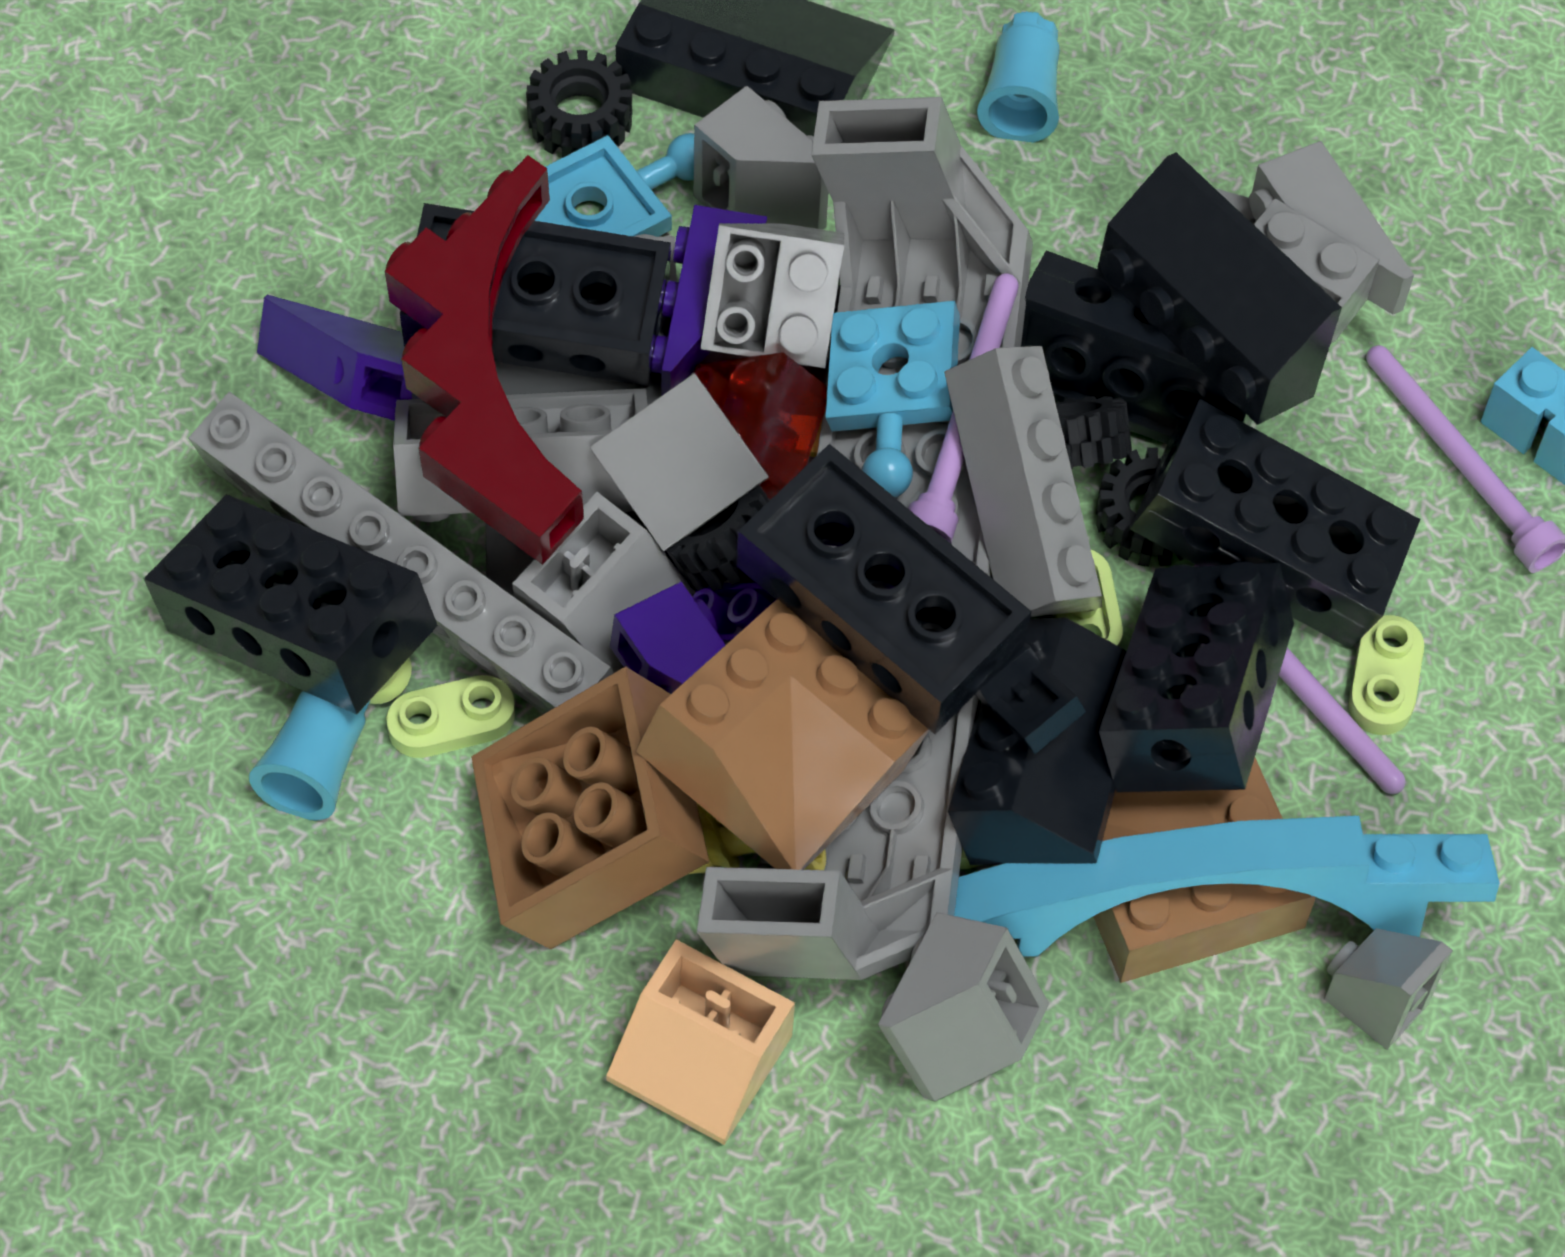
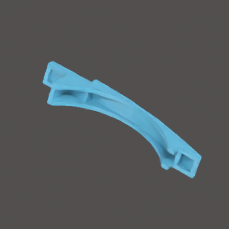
(1372, 876)

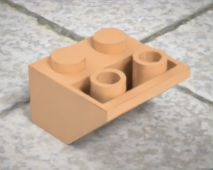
(701, 1041)

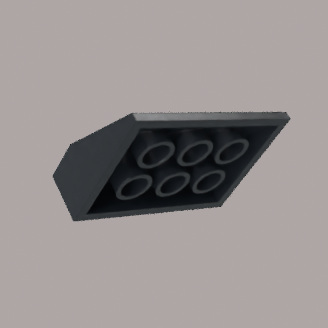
(783, 50)

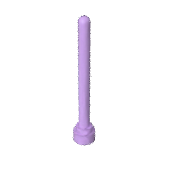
(936, 504)
(1536, 540)
(1341, 725)

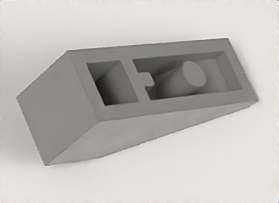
(1319, 190)

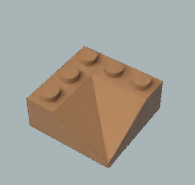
(781, 739)
(582, 817)
(1200, 919)

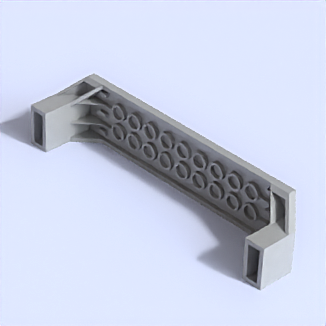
(915, 232)

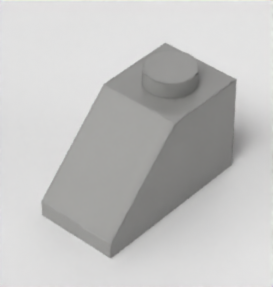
(1386, 981)

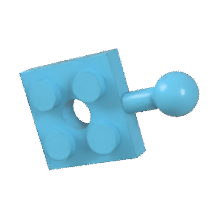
(606, 176)
(915, 395)

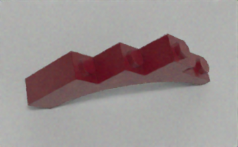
(480, 447)

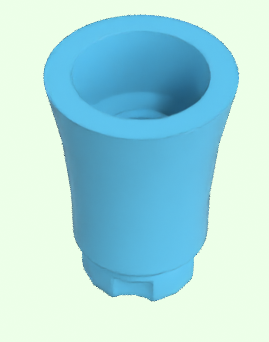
(1023, 81)
(308, 758)

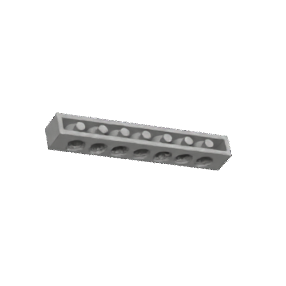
(468, 607)

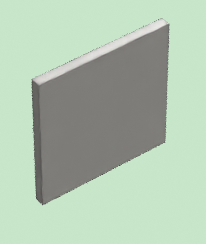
(679, 462)

